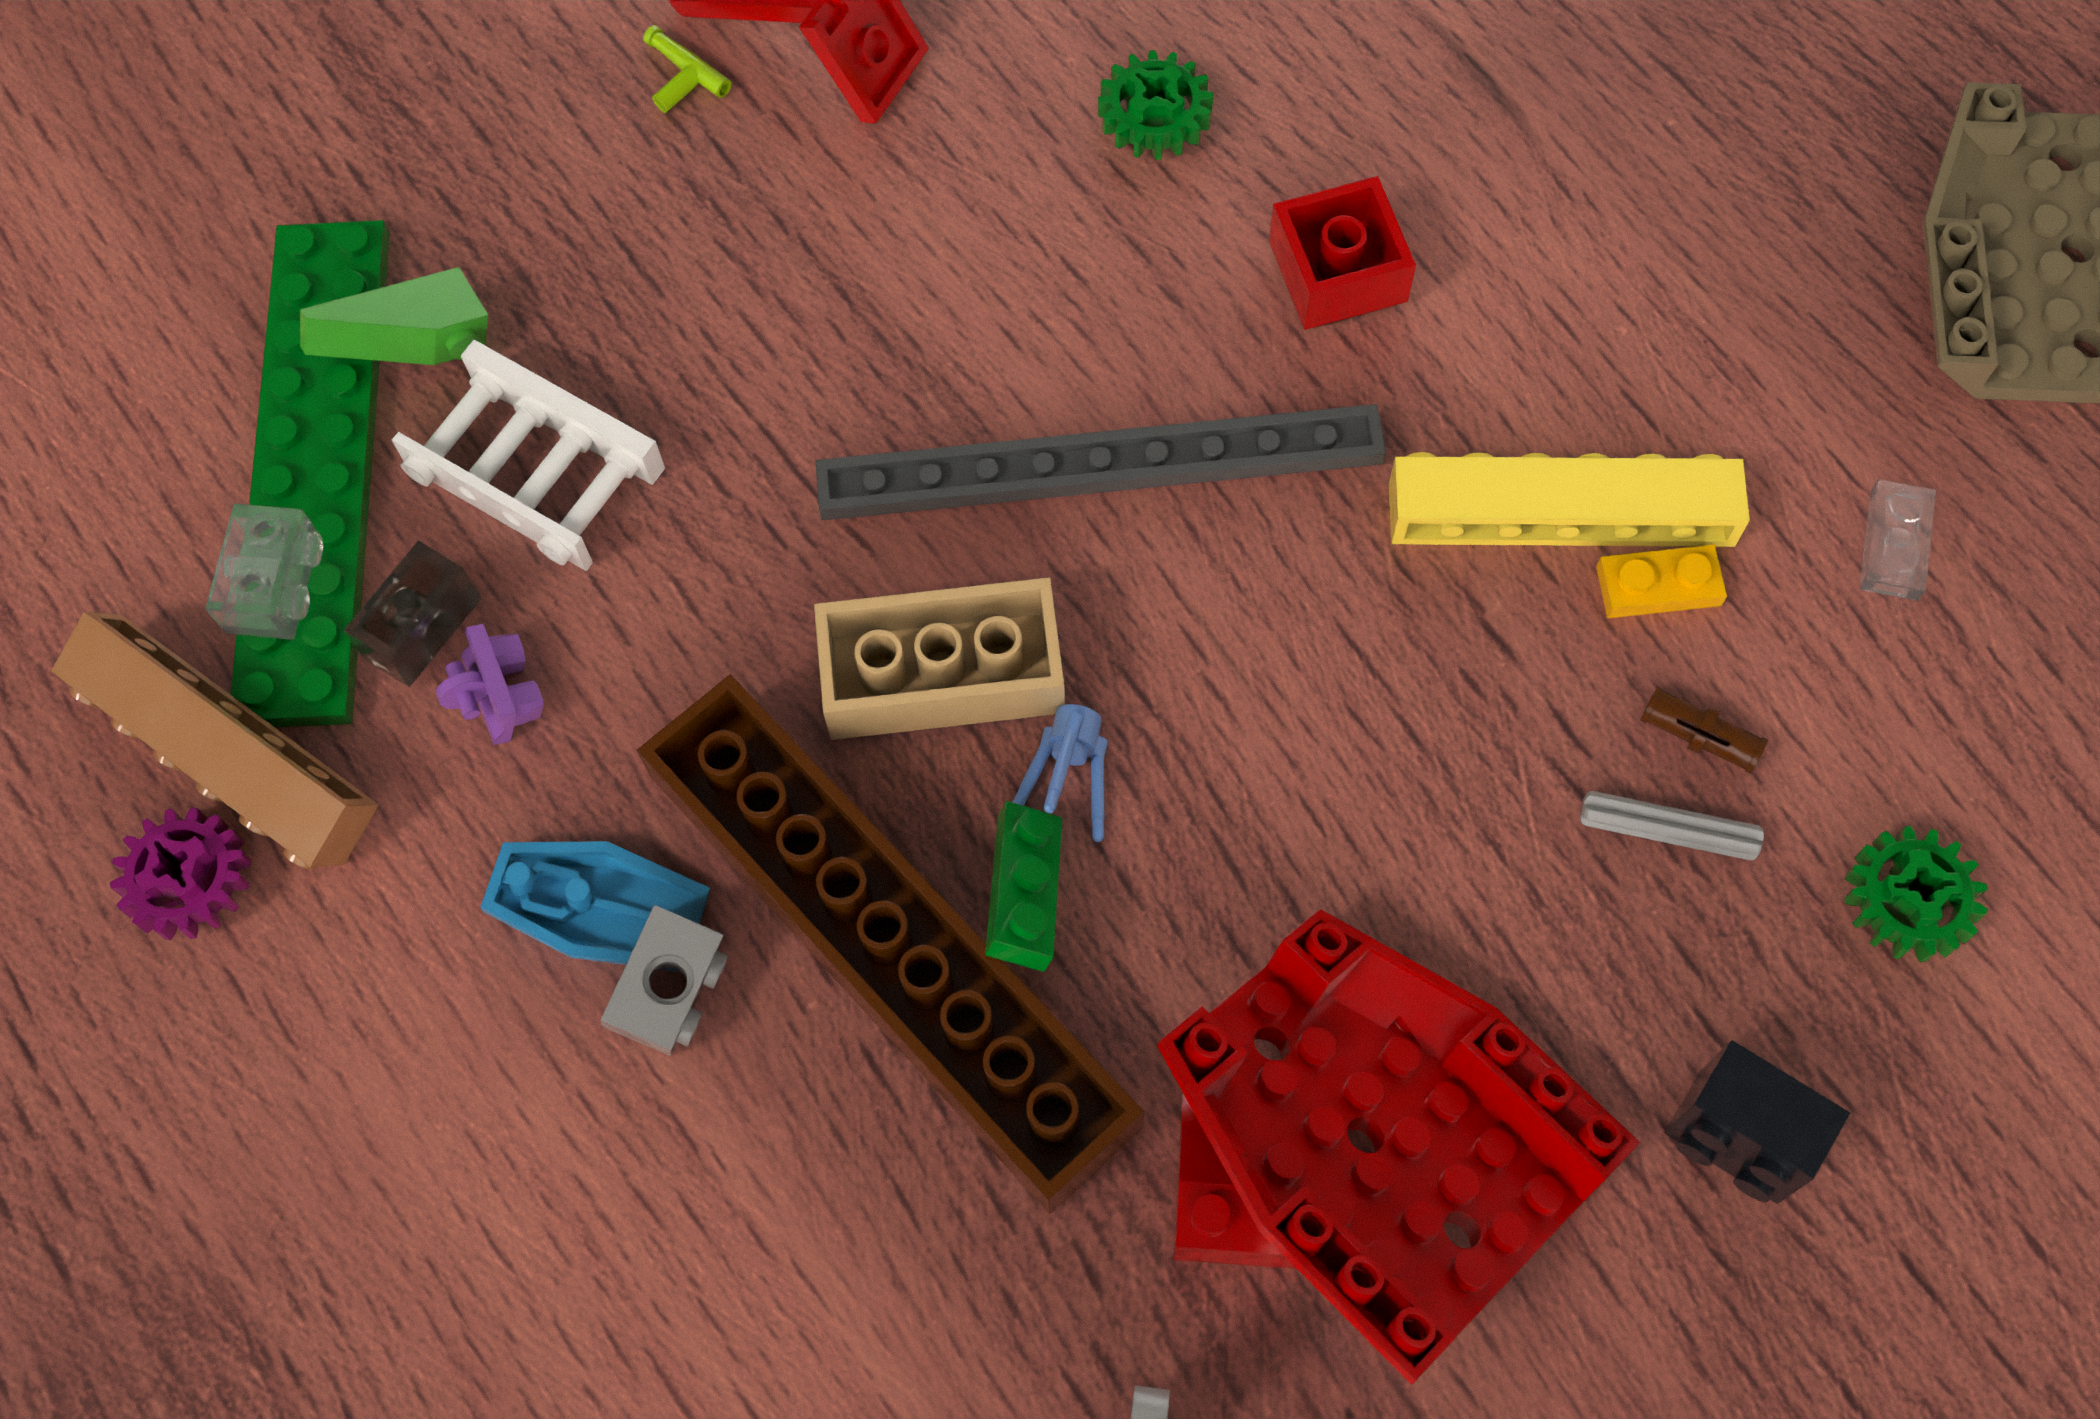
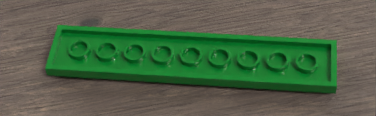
(315, 458)

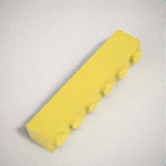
(1567, 500)

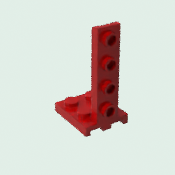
(861, 43)

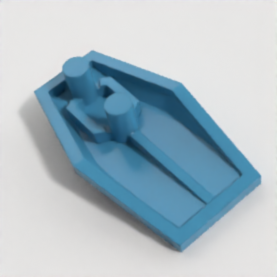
(586, 896)

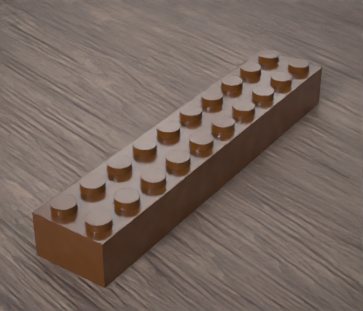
(893, 944)

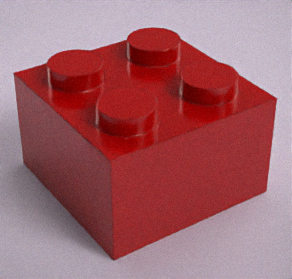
(1341, 252)

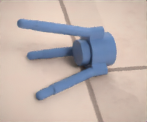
(1071, 742)

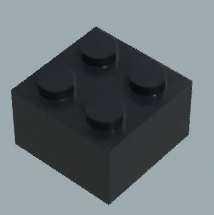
(1756, 1124)

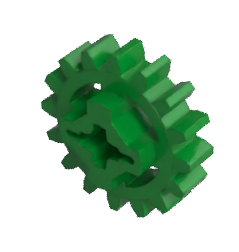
(1155, 104)
(1899, 912)

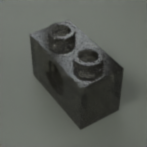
(413, 613)

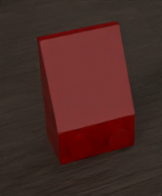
(1210, 1214)

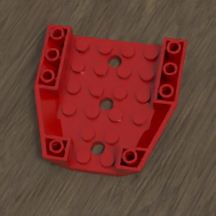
(1460, 1121)

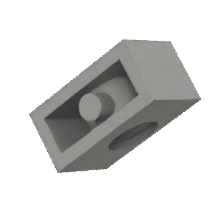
(665, 943)

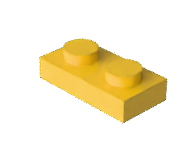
(1661, 581)

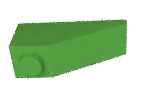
(405, 322)

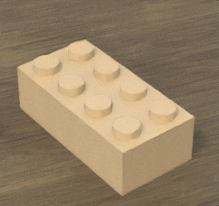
(939, 658)

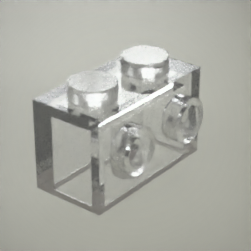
(264, 571)

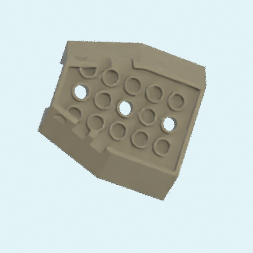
(1994, 257)

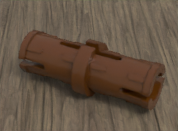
(1742, 746)

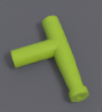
(693, 71)

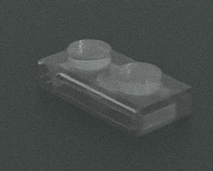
(1898, 539)

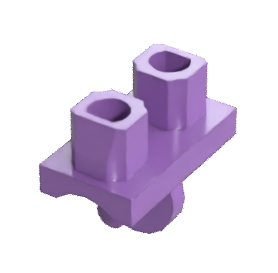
(483, 682)

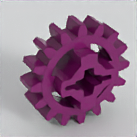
(154, 879)

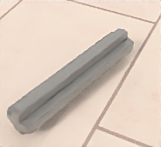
(1671, 825)

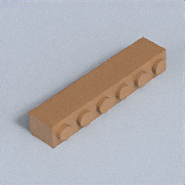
(214, 740)

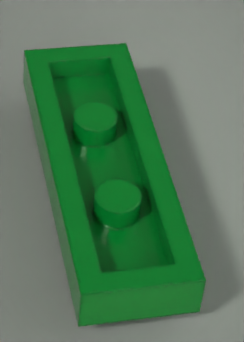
(1024, 887)

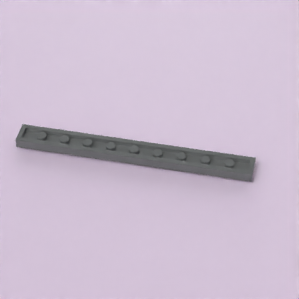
(1099, 462)

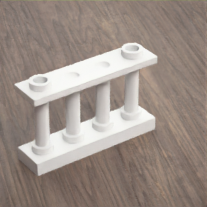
(535, 404)

